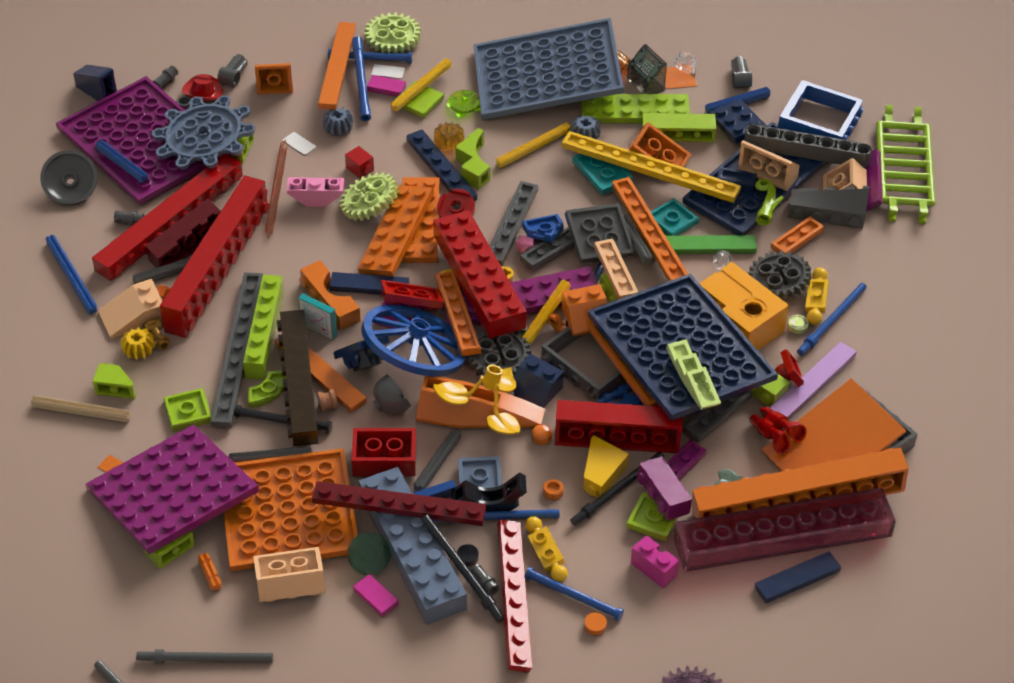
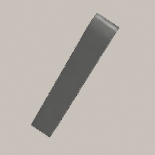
(807, 145)

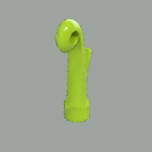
(765, 213)

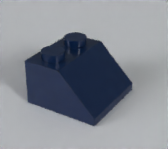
(537, 381)

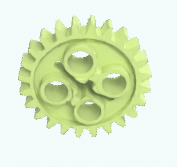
(392, 33)
(369, 196)

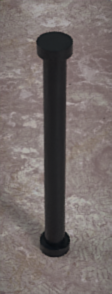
(239, 411)

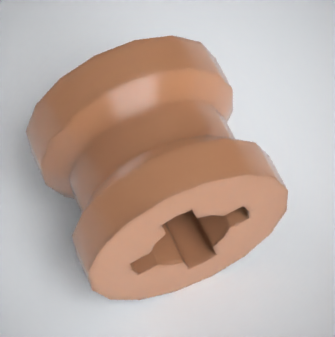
(327, 400)

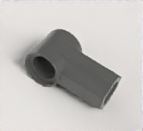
(232, 72)
(740, 74)

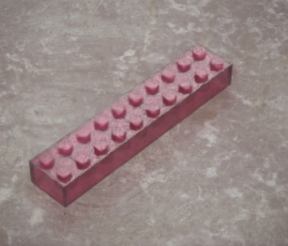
(783, 529)

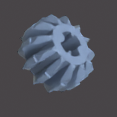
(337, 121)
(586, 126)

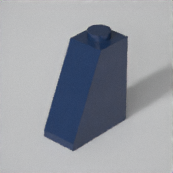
(95, 81)

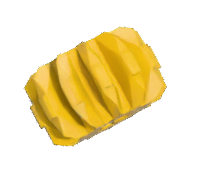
(137, 343)

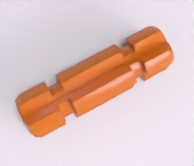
(209, 571)

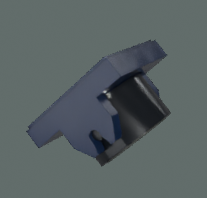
(359, 355)

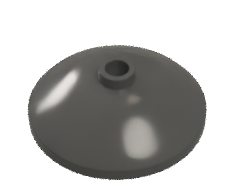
(67, 166)

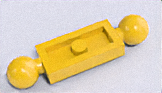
(817, 296)
(546, 549)

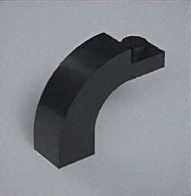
(496, 498)

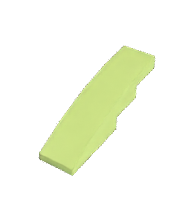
(693, 374)

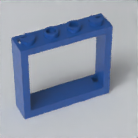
(825, 97)

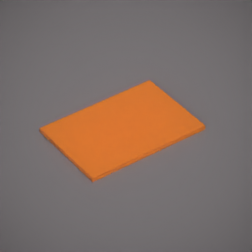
(840, 427)

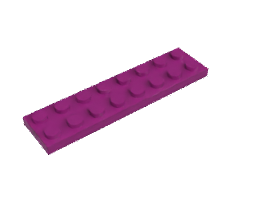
(537, 290)

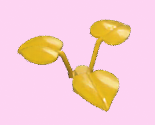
(494, 378)

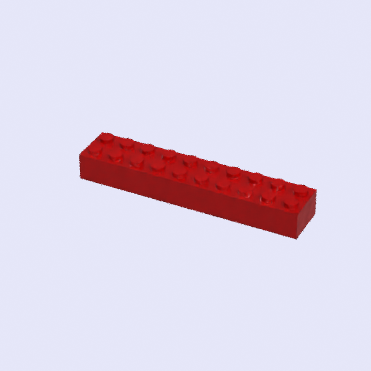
(214, 257)

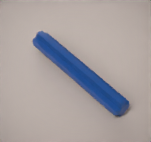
(745, 97)
(121, 161)

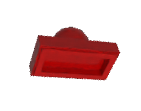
(790, 369)

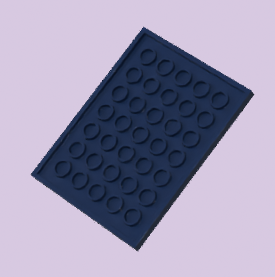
(672, 312)

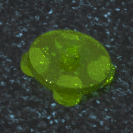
(464, 102)

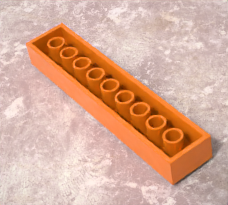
(830, 478)

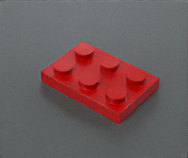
(411, 295)

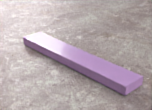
(814, 380)

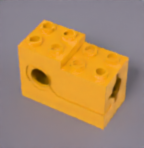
(748, 304)

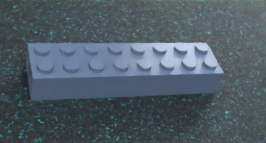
(417, 555)

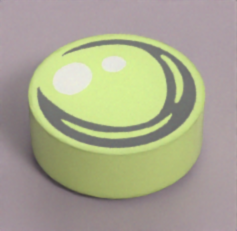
(798, 324)

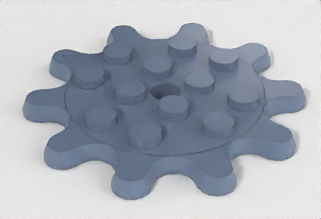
(185, 128)

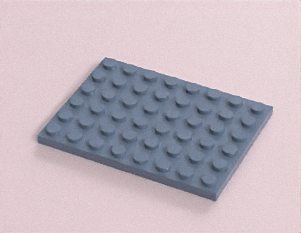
(547, 68)

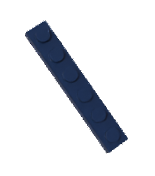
(438, 162)

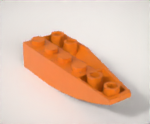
(479, 406)

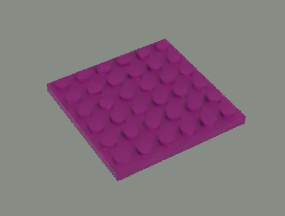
(171, 488)

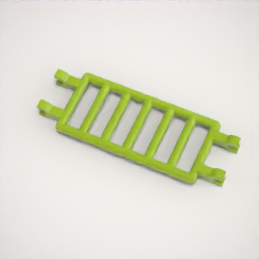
(927, 163)

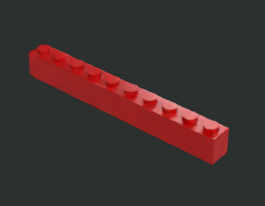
(132, 243)

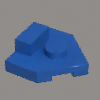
(543, 228)

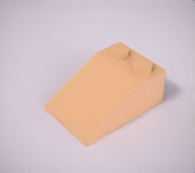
(131, 309)

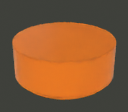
(553, 489)
(595, 623)

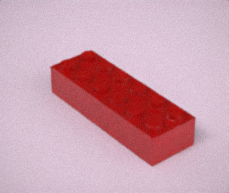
(620, 425)

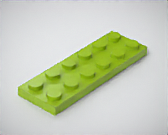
(629, 107)

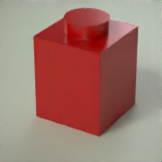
(359, 162)

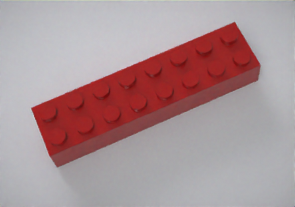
(479, 274)

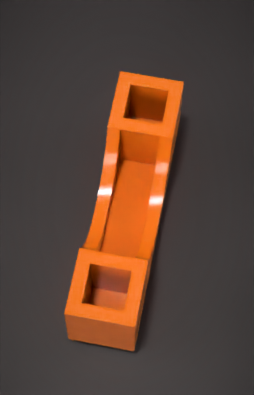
(317, 281)

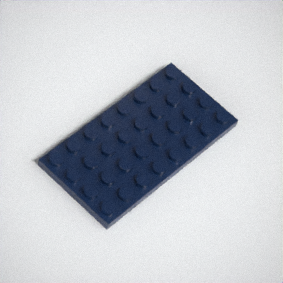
(741, 215)

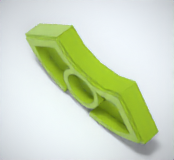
(267, 390)

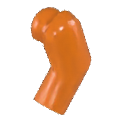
(556, 322)

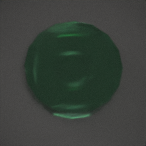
(369, 553)

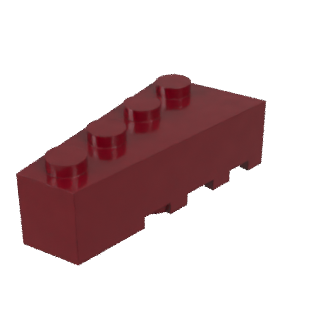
(183, 236)

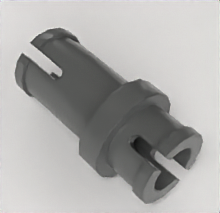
(167, 75)
(127, 217)
(485, 580)

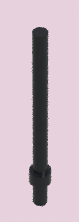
(590, 509)
(487, 601)

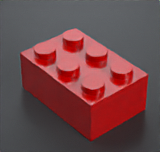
(383, 449)

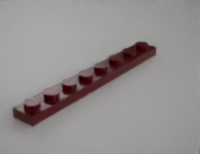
(399, 503)

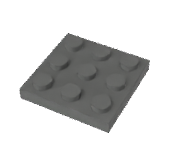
(595, 225)

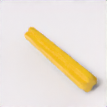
(548, 309)

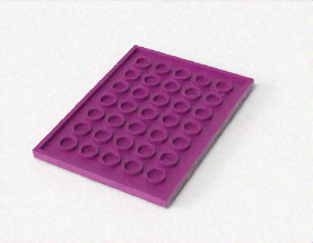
(127, 124)

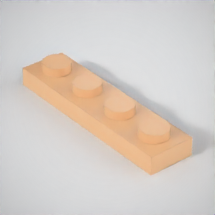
(615, 268)

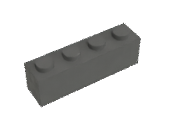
(830, 206)

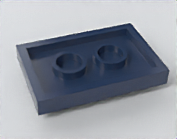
(735, 118)

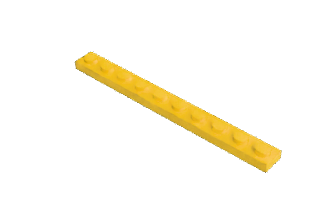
(651, 166)

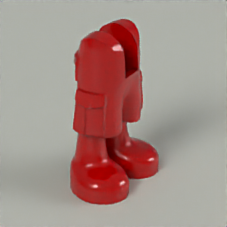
(773, 427)

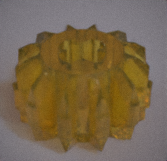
(448, 135)

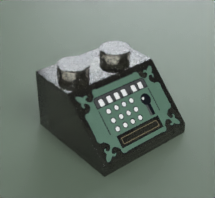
(647, 71)

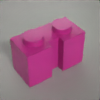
(656, 565)

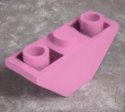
(315, 191)

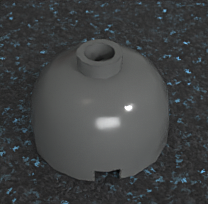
(389, 397)

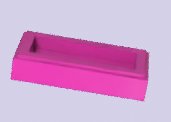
(386, 85)
(375, 595)

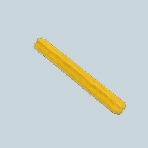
(421, 84)
(533, 145)

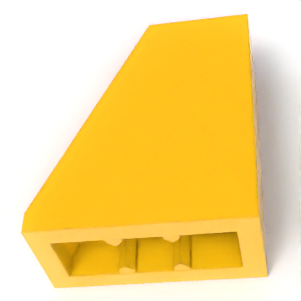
(603, 466)

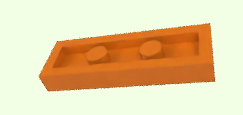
(797, 236)

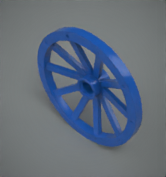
(418, 332)

